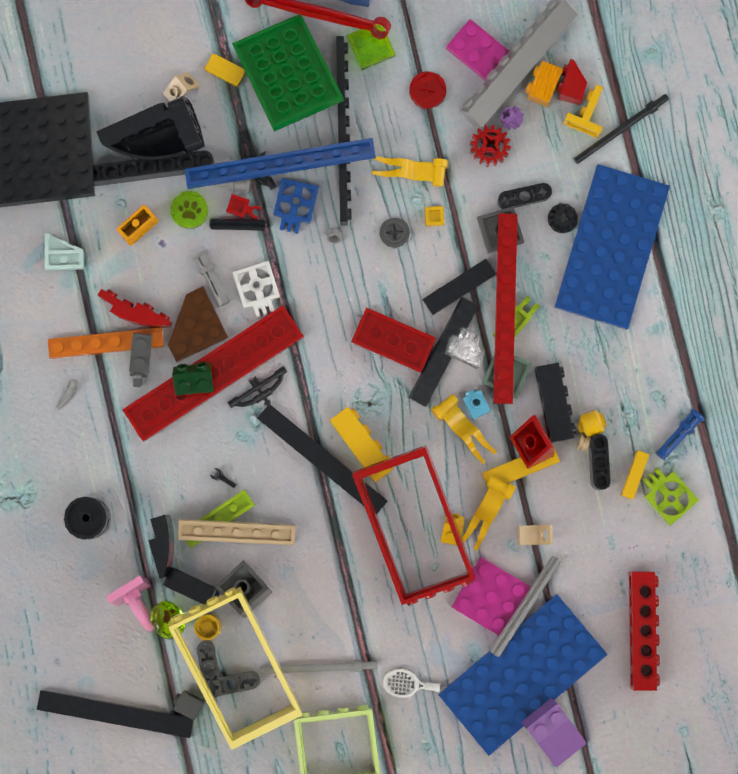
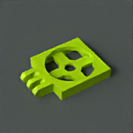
(658, 484)

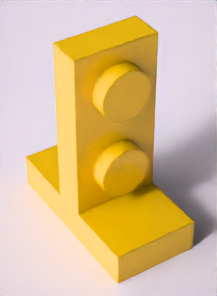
(583, 124)

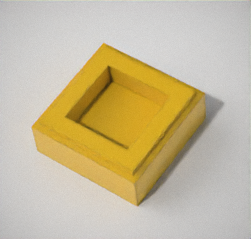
(434, 216)

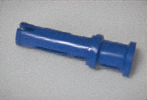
(687, 429)

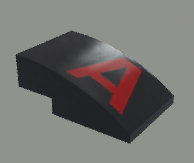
(163, 545)

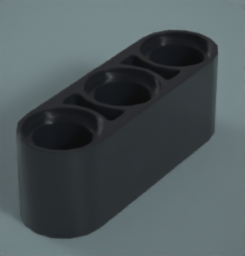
(603, 453)
(189, 586)

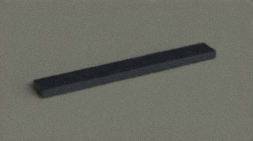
(317, 455)
(115, 713)

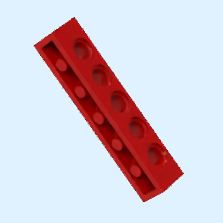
(638, 681)

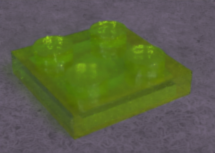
(368, 49)

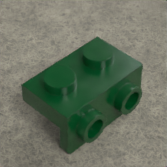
(193, 378)

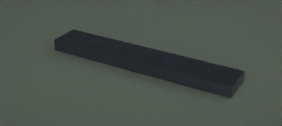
(438, 360)

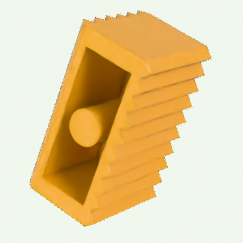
(544, 83)
(137, 225)

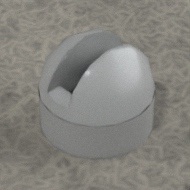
(334, 239)

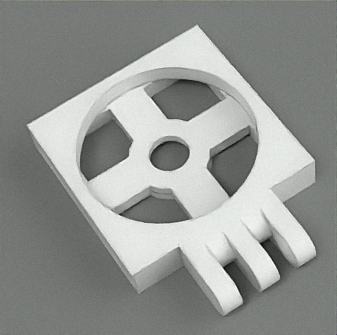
(261, 302)

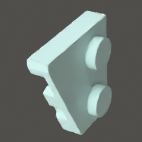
(62, 255)

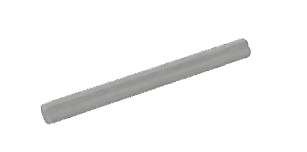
(525, 606)

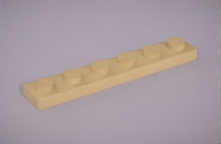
(236, 532)

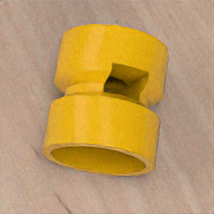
(208, 626)

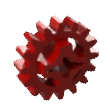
(486, 139)

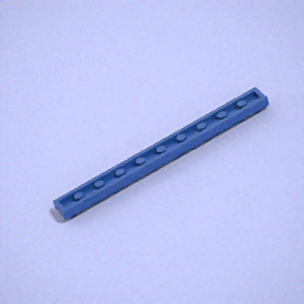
(280, 163)

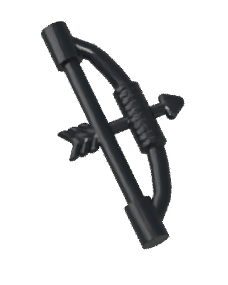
(245, 139)
(236, 401)

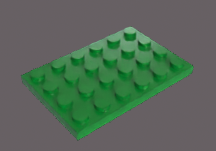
(287, 72)

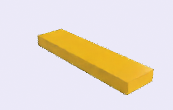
(517, 469)

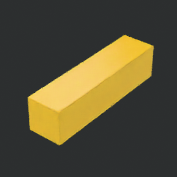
(634, 475)

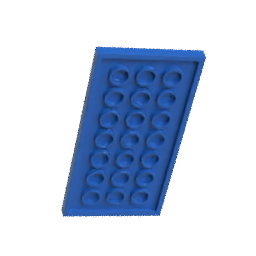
(612, 247)
(536, 665)

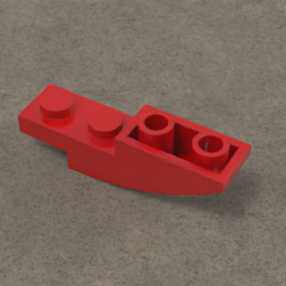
(139, 315)

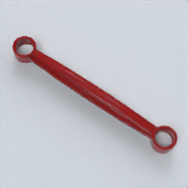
(328, 15)

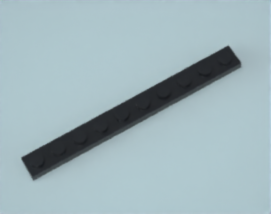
(343, 122)

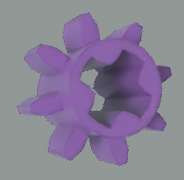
(511, 117)

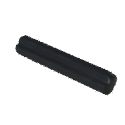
(237, 224)

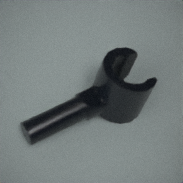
(223, 478)

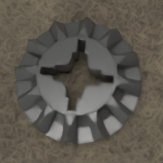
(401, 226)

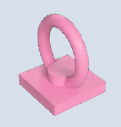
(131, 594)

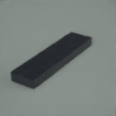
(459, 287)

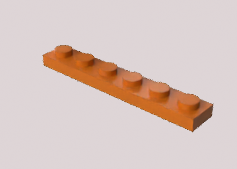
(100, 343)

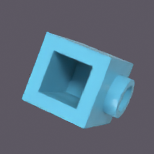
(475, 404)

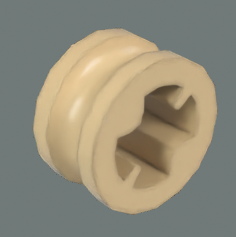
(583, 443)

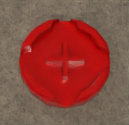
(427, 90)

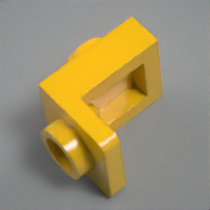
(447, 535)

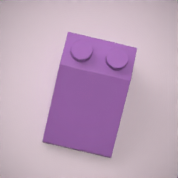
(554, 732)

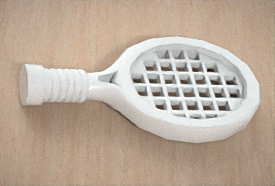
(427, 686)

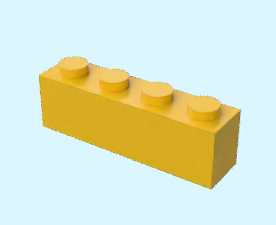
(359, 441)

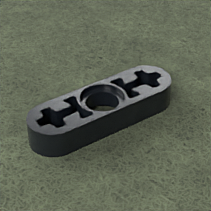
(539, 198)

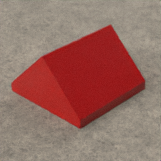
(532, 443)

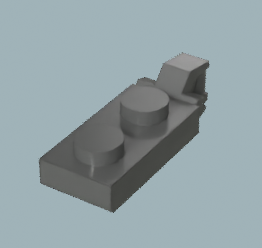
(140, 357)

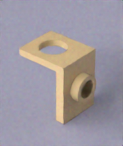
(179, 87)
(534, 535)

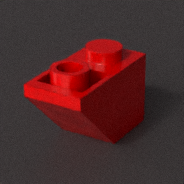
(573, 85)

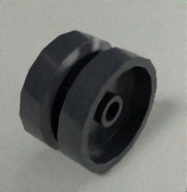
(77, 523)

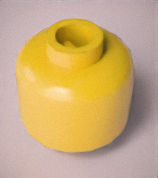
(592, 423)

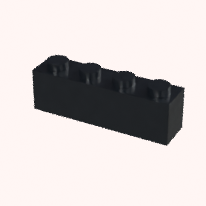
(554, 402)

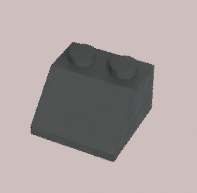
(251, 584)

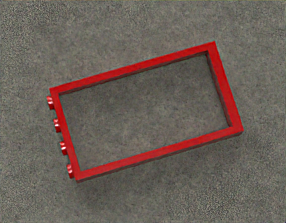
(429, 591)

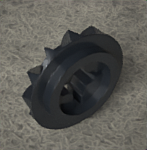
(554, 221)

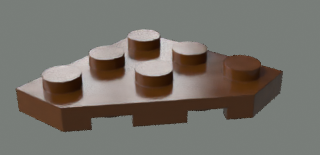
(196, 326)

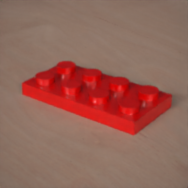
(393, 340)

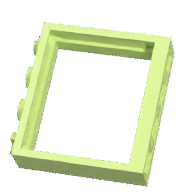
(342, 712)

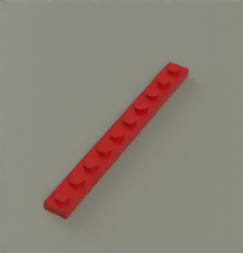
(505, 309)

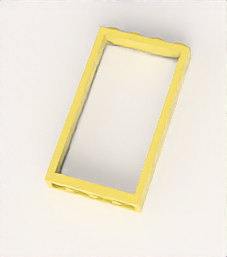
(262, 726)

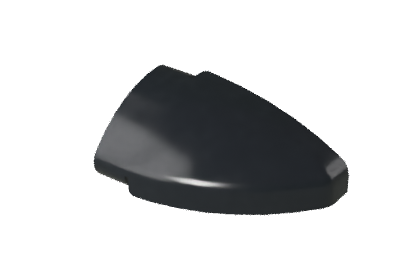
(156, 132)

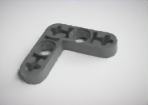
(222, 681)

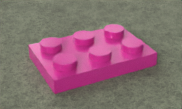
(477, 49)

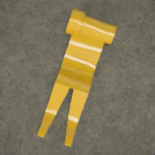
(415, 170)
(461, 425)
(489, 508)

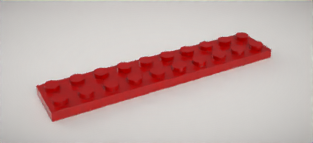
(229, 364)

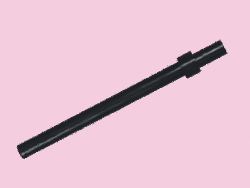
(649, 108)

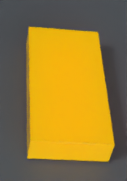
(225, 70)

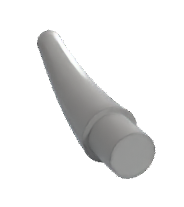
(71, 388)

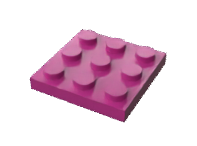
(491, 596)

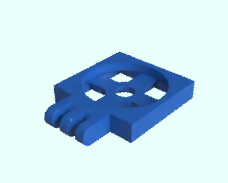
(292, 218)

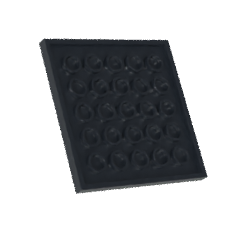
(46, 150)

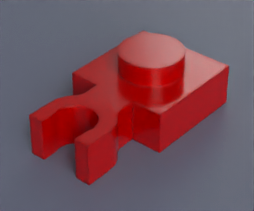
(239, 206)

